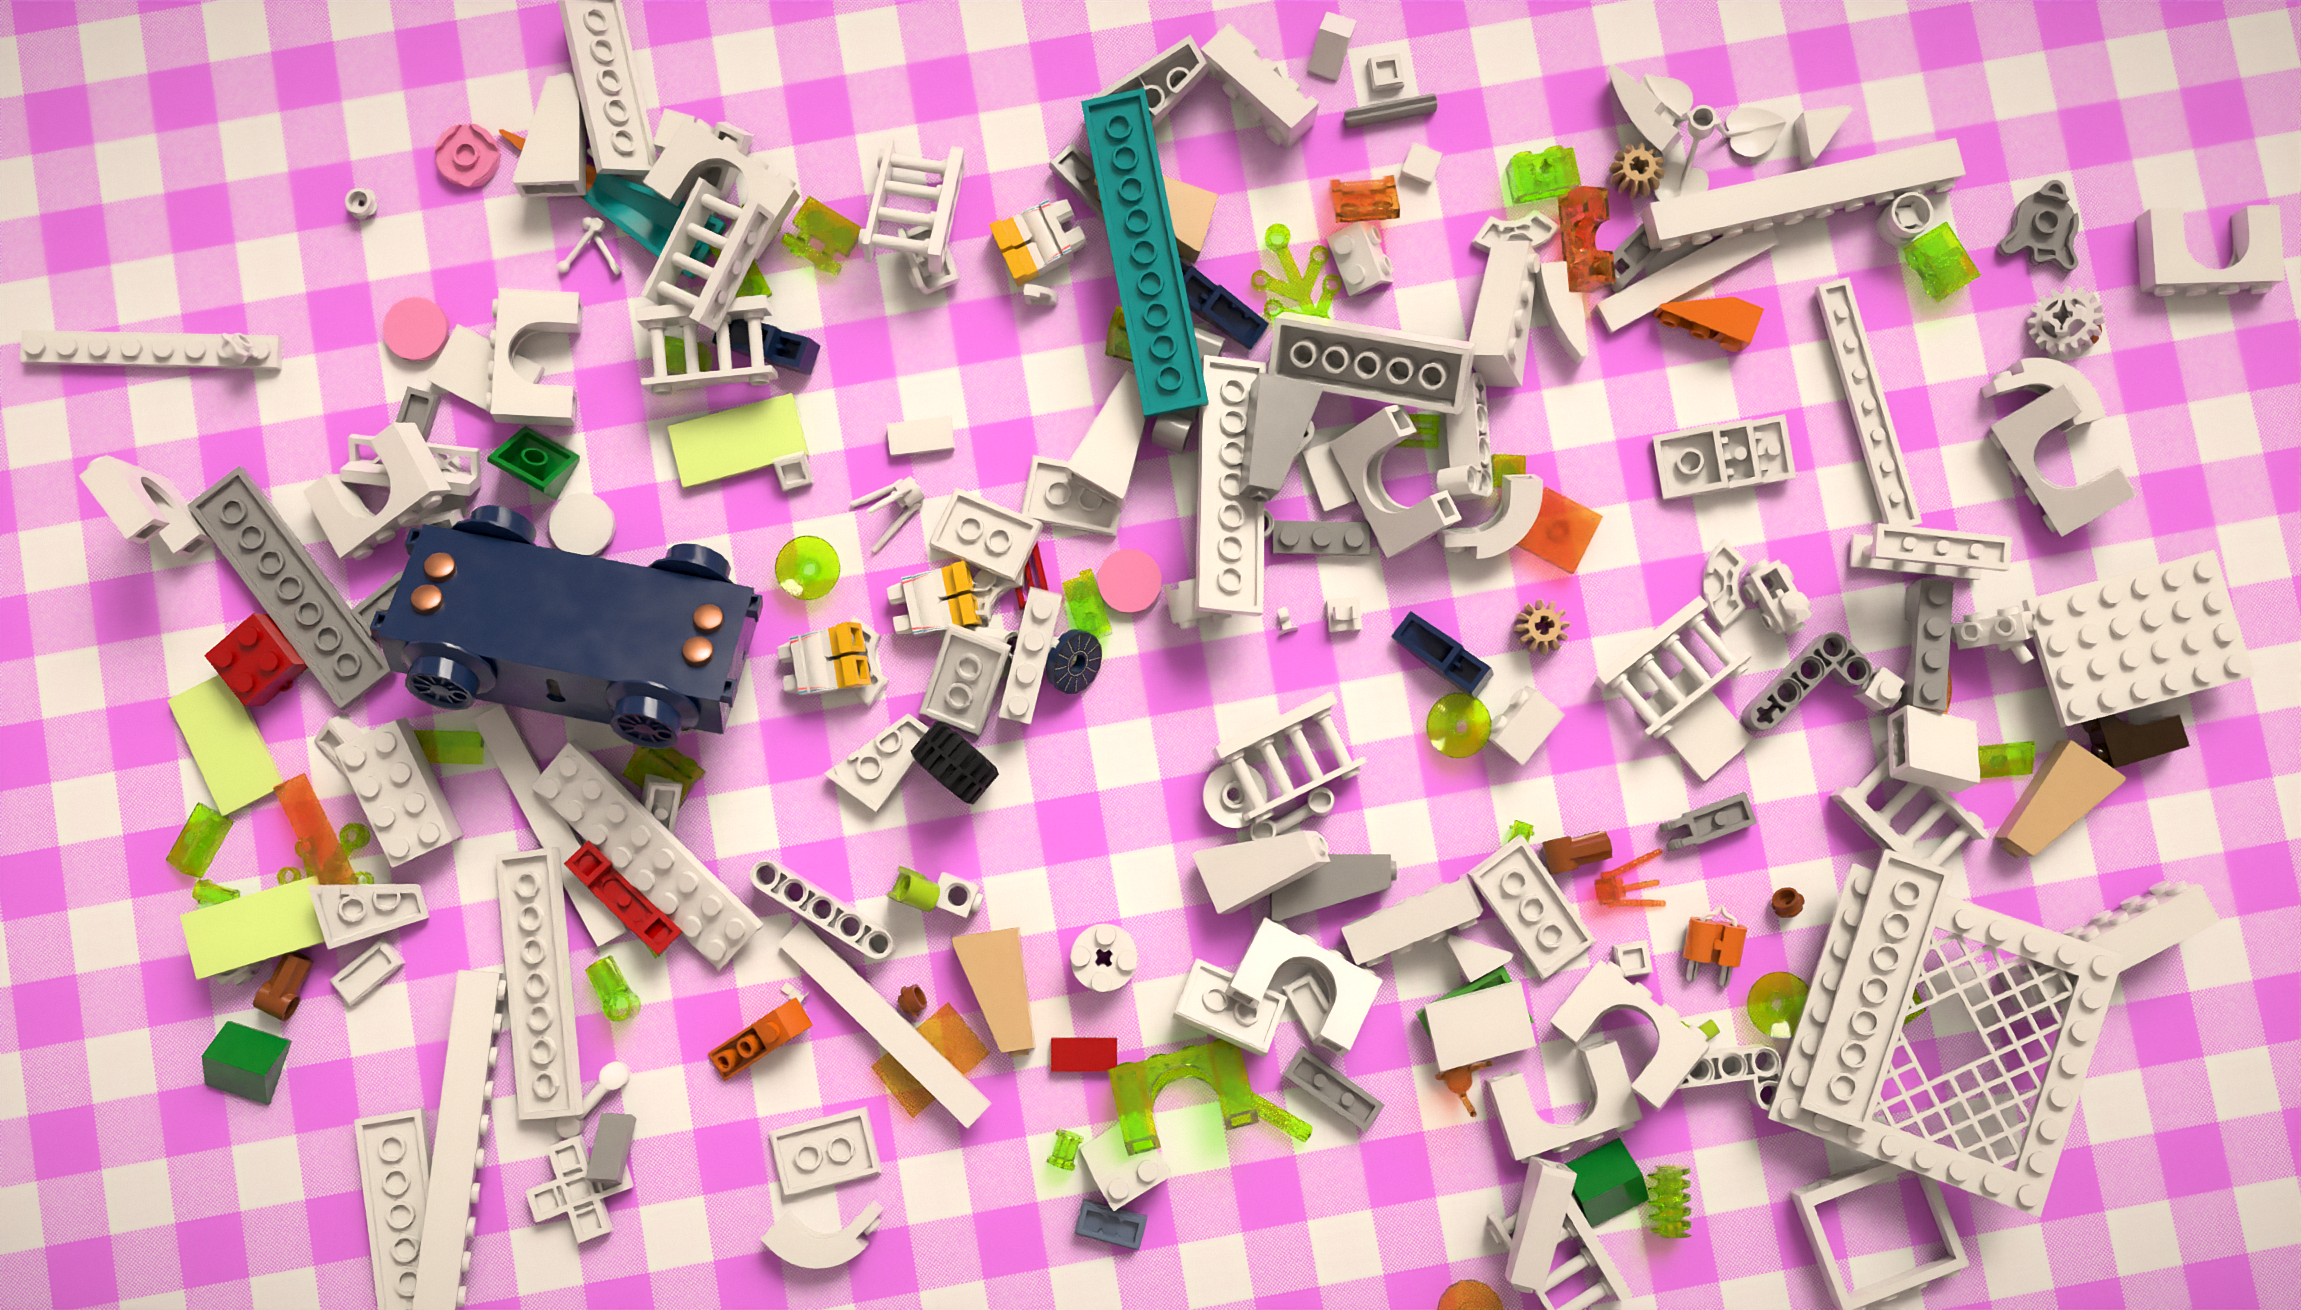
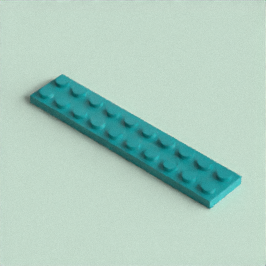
(1144, 253)

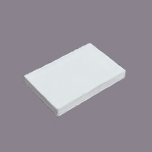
(464, 367)
(1064, 503)
(986, 535)
(965, 679)
(1704, 733)
(1212, 1011)
(1479, 1025)
(825, 1151)

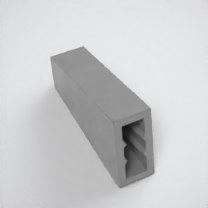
(1274, 429)
(1335, 882)

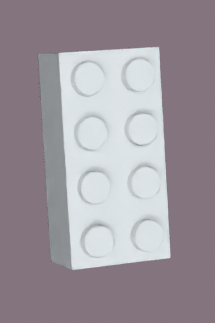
(398, 791)

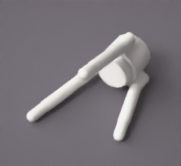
(905, 493)

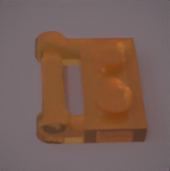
(1364, 199)

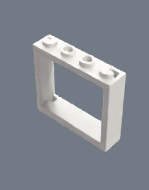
(1886, 1289)

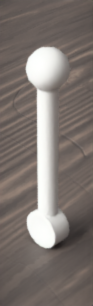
(586, 224)
(597, 225)

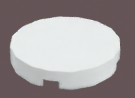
(582, 524)

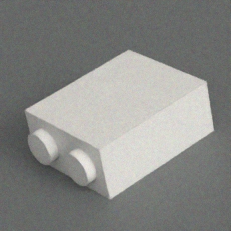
(1933, 749)

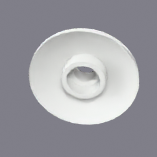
(1216, 801)

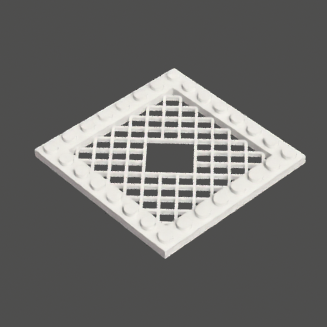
(2058, 1093)

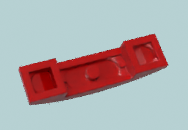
(623, 898)

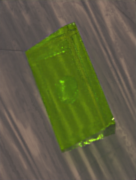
(2006, 759)
(199, 841)

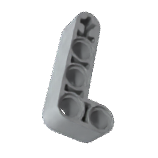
(1174, 428)
(1799, 686)

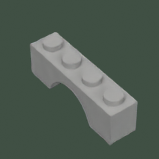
(1930, 616)

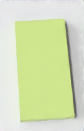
(736, 440)
(226, 745)
(252, 928)

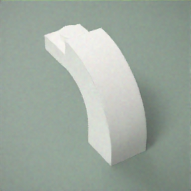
(2043, 375)
(1509, 524)
(812, 1249)

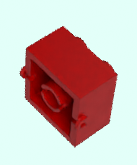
(256, 660)

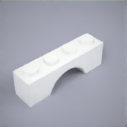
(1030, 655)

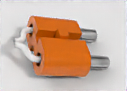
(1714, 942)

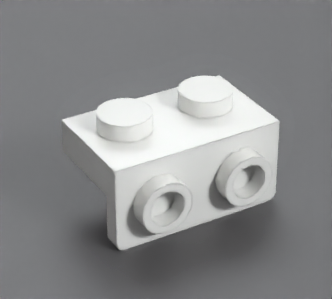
(1360, 257)
(919, 272)

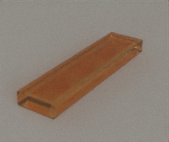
(315, 832)

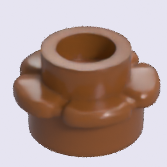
(1787, 902)
(912, 1000)

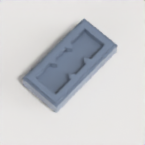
(1115, 1227)

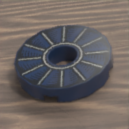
(1088, 661)

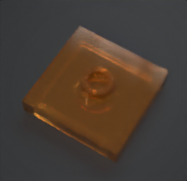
(1561, 531)

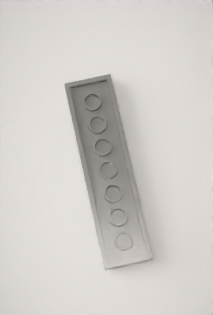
(291, 587)

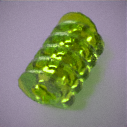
(1671, 1201)

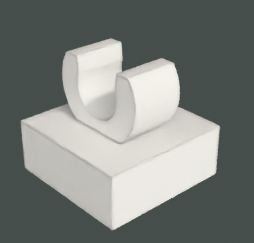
(1344, 614)

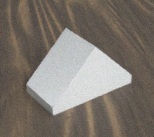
(1331, 46)
(1816, 129)
(1475, 958)

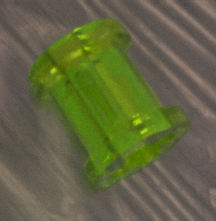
(1065, 1149)

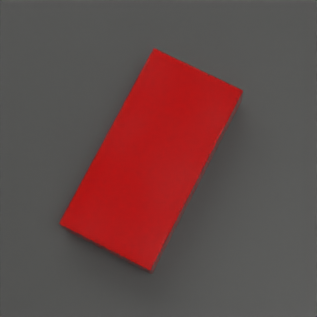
(1083, 1054)

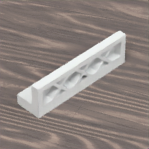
(375, 473)

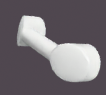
(1319, 804)
(610, 1078)

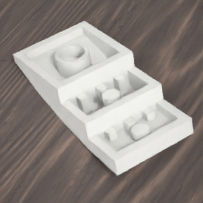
(1724, 457)

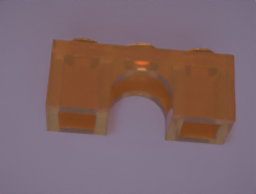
(1580, 217)

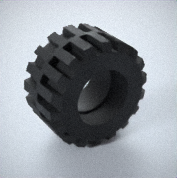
(954, 762)

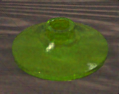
(794, 558)
(1443, 722)
(1791, 992)

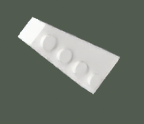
(1259, 87)
(1505, 313)

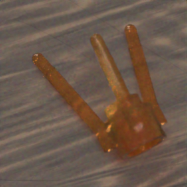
(1611, 890)
(1460, 1080)

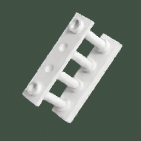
(938, 222)
(731, 265)
(657, 319)
(1930, 551)
(1666, 636)
(1262, 738)
(1877, 823)
(1591, 1254)

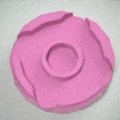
(467, 155)
(416, 329)
(1129, 581)

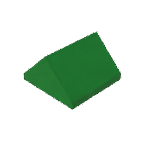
(536, 461)
(245, 1062)
(1607, 1182)

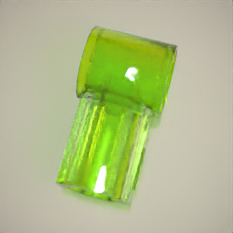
(610, 986)

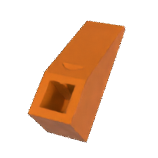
(1720, 319)
(760, 1039)

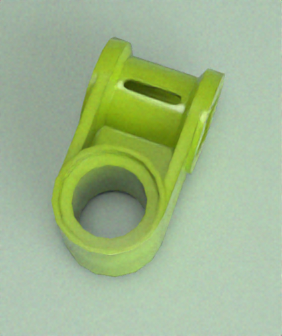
(915, 890)

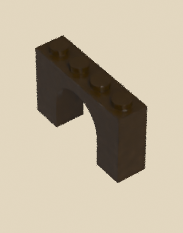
(2125, 743)

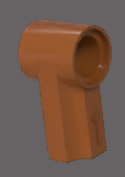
(1569, 853)
(280, 994)

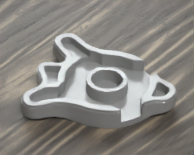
(2044, 227)

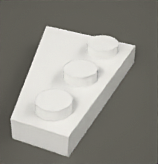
(880, 764)
(365, 910)

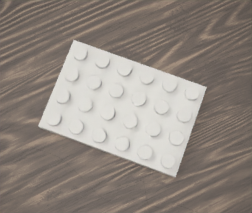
(2138, 638)

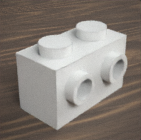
(1524, 724)

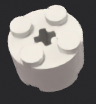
(1182, 605)
(1104, 976)

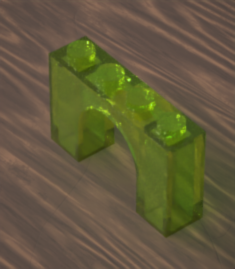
(1139, 1083)

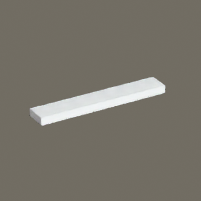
(1683, 277)

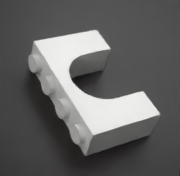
(696, 150)
(2169, 267)
(518, 317)
(1360, 458)
(414, 485)
(144, 505)
(2065, 506)
(1349, 986)
(1607, 991)
(1609, 1107)

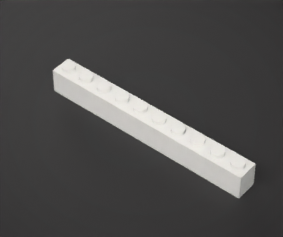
(1802, 194)
(458, 1141)

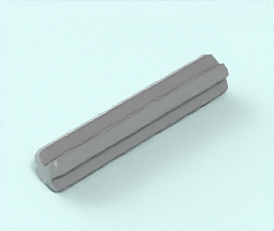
(1390, 110)

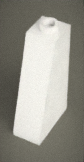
(555, 144)
(1111, 445)
(1256, 868)
(1539, 1223)

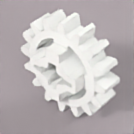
(2075, 329)

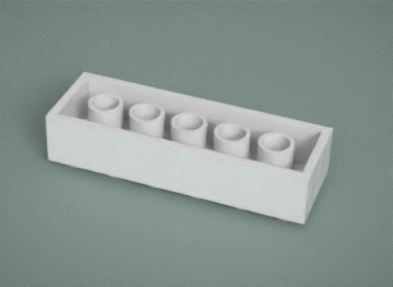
(1373, 362)
(2135, 930)

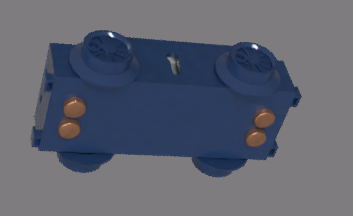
(568, 630)

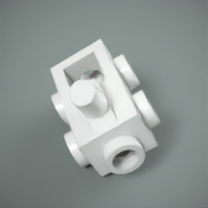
(1782, 604)
(2005, 630)

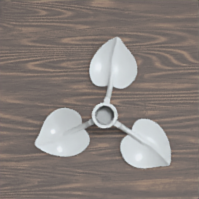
(1750, 129)

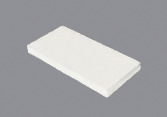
(1531, 907)

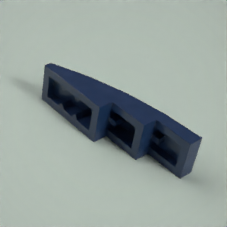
(1222, 308)

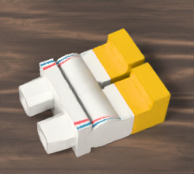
(1035, 241)
(925, 602)
(814, 661)

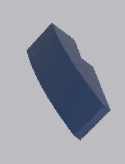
(779, 347)
(1443, 654)

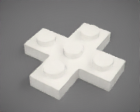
(574, 1192)

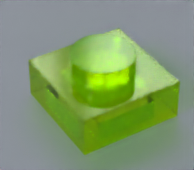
(1506, 465)

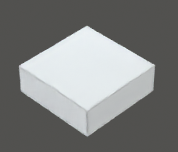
(1386, 72)
(1421, 163)
(793, 470)
(1633, 958)

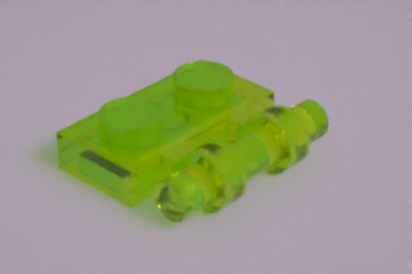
(826, 226)

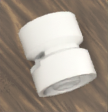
(1904, 219)

